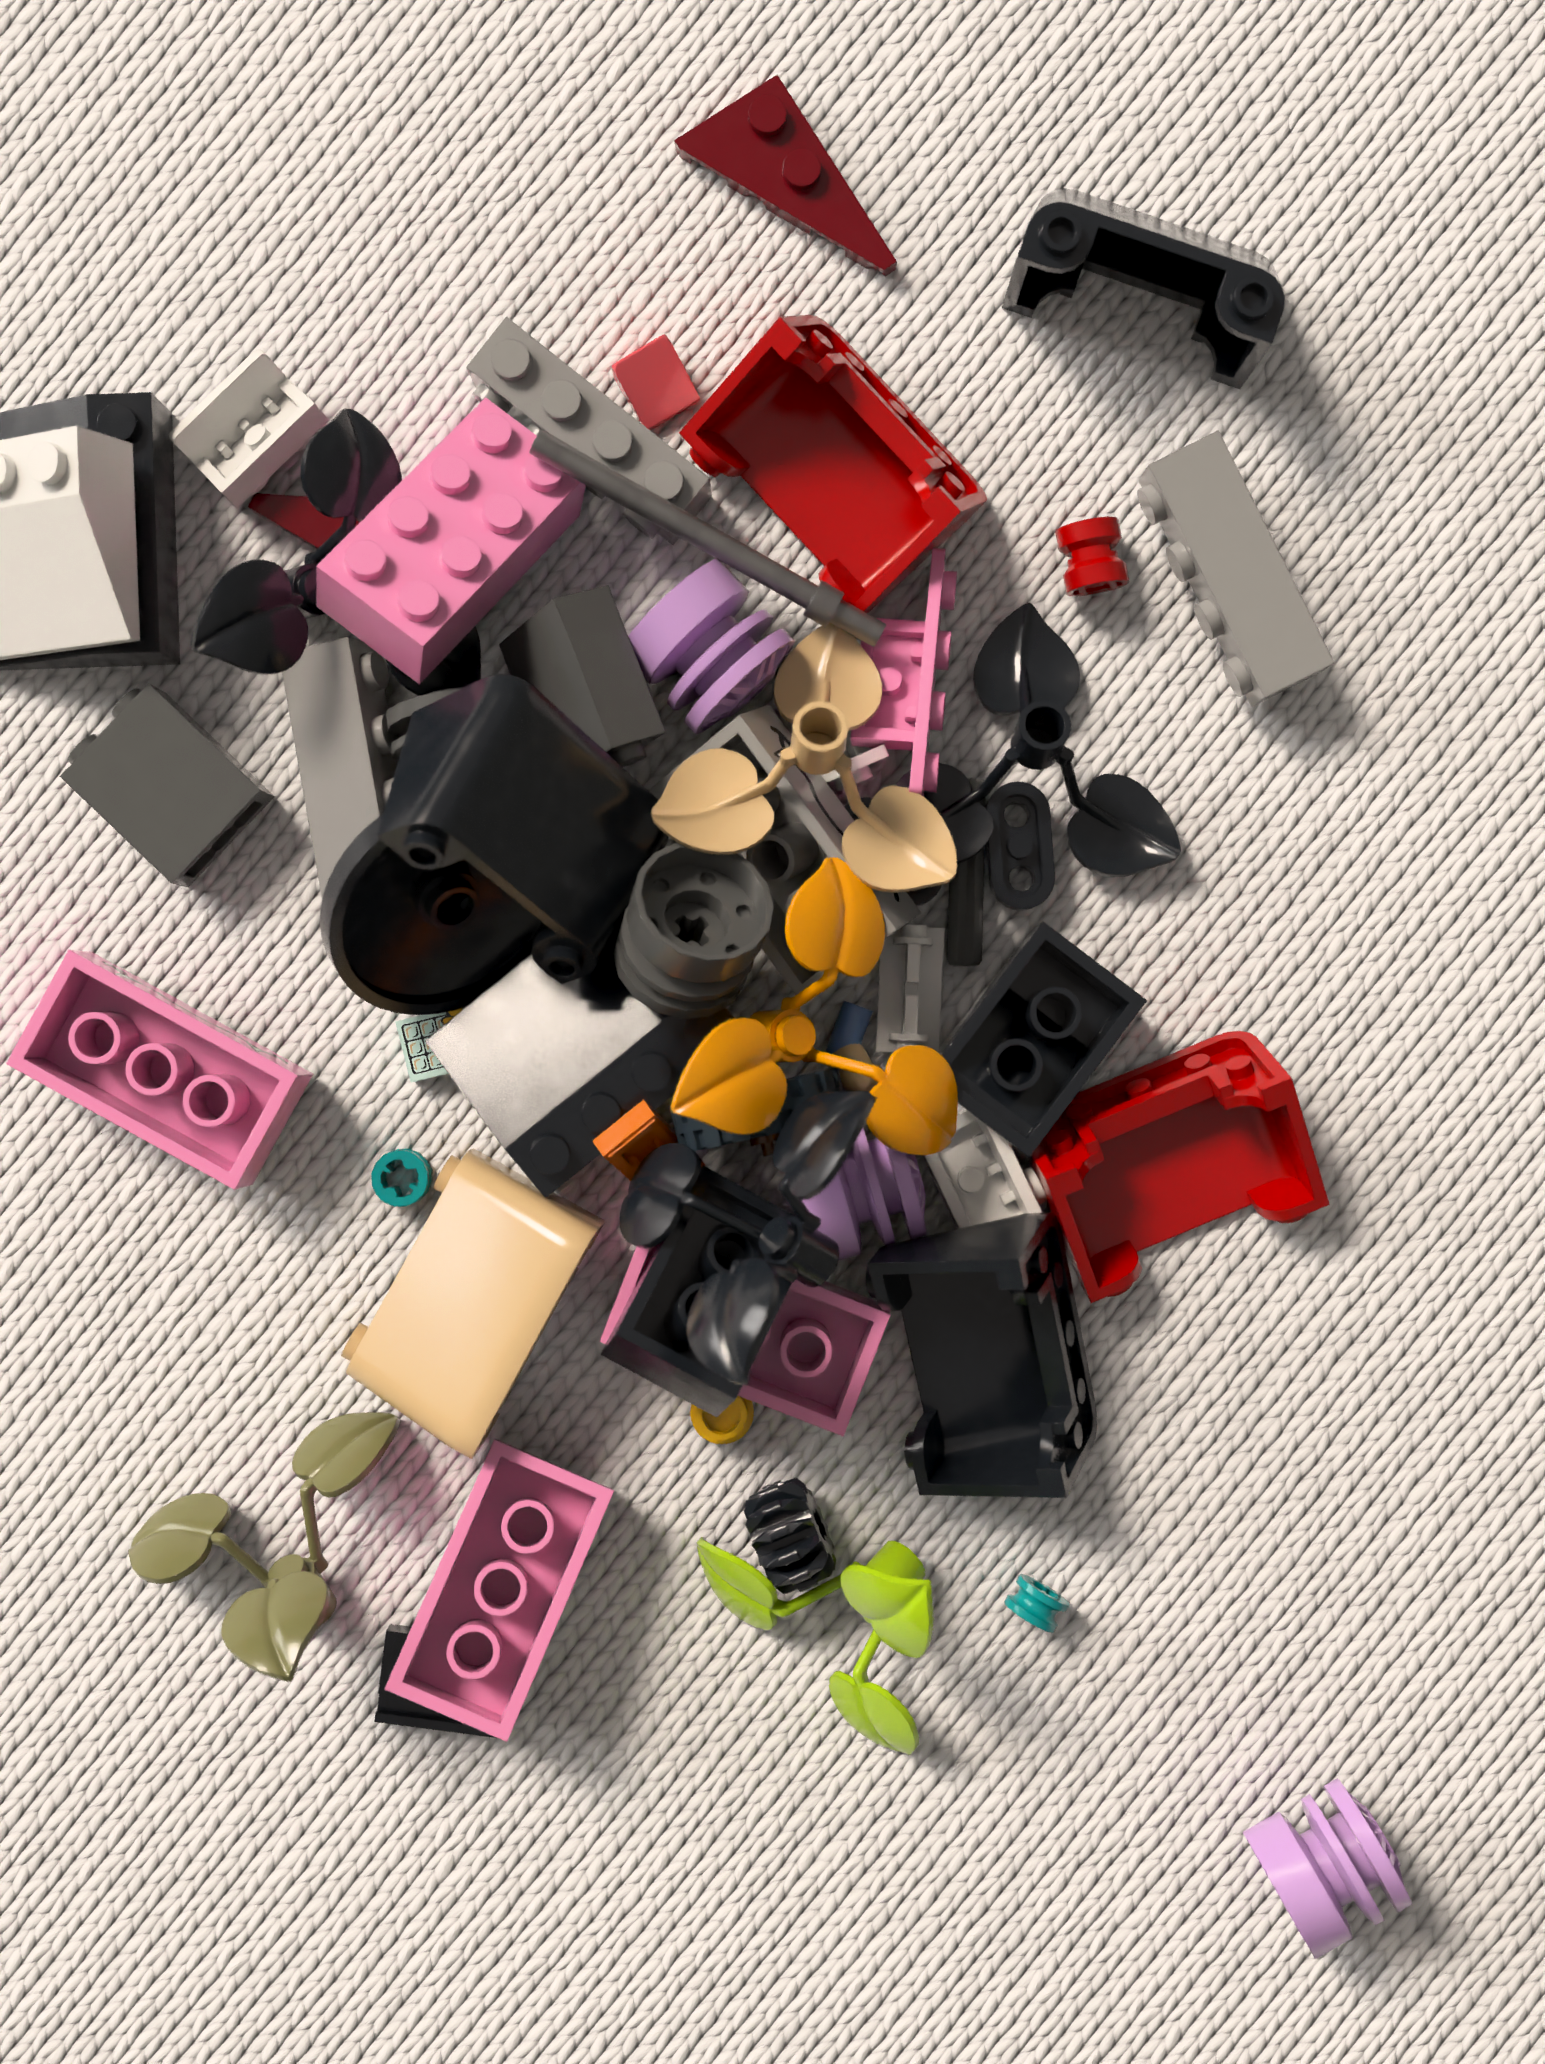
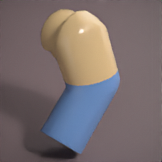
(847, 1043)

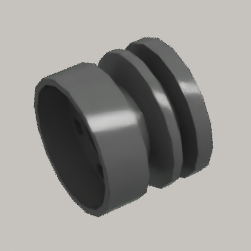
(692, 931)

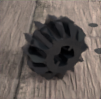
(790, 1536)

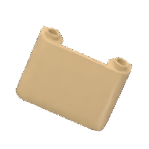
(471, 1299)

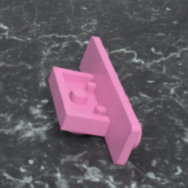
(907, 668)

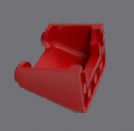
(834, 457)
(1173, 1153)

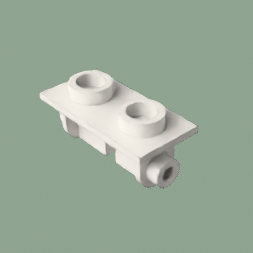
(910, 988)

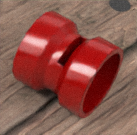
(1093, 563)

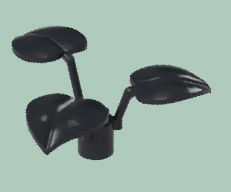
(261, 611)
(1035, 673)
(738, 1305)

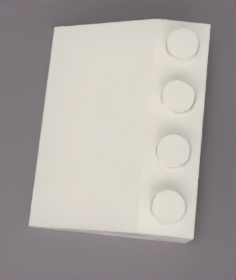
(67, 543)

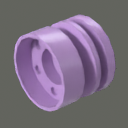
(700, 639)
(870, 1188)
(1328, 1867)

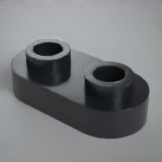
(1020, 846)

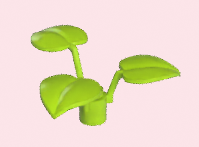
(886, 1594)

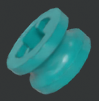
(393, 1194)
(1036, 1603)

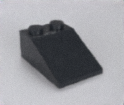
(1037, 1036)
(653, 1324)

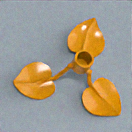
(734, 1071)

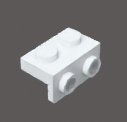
(248, 428)
(982, 1176)

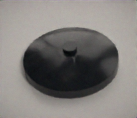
(416, 934)

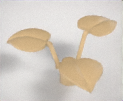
(825, 692)

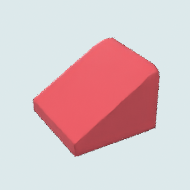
(655, 382)

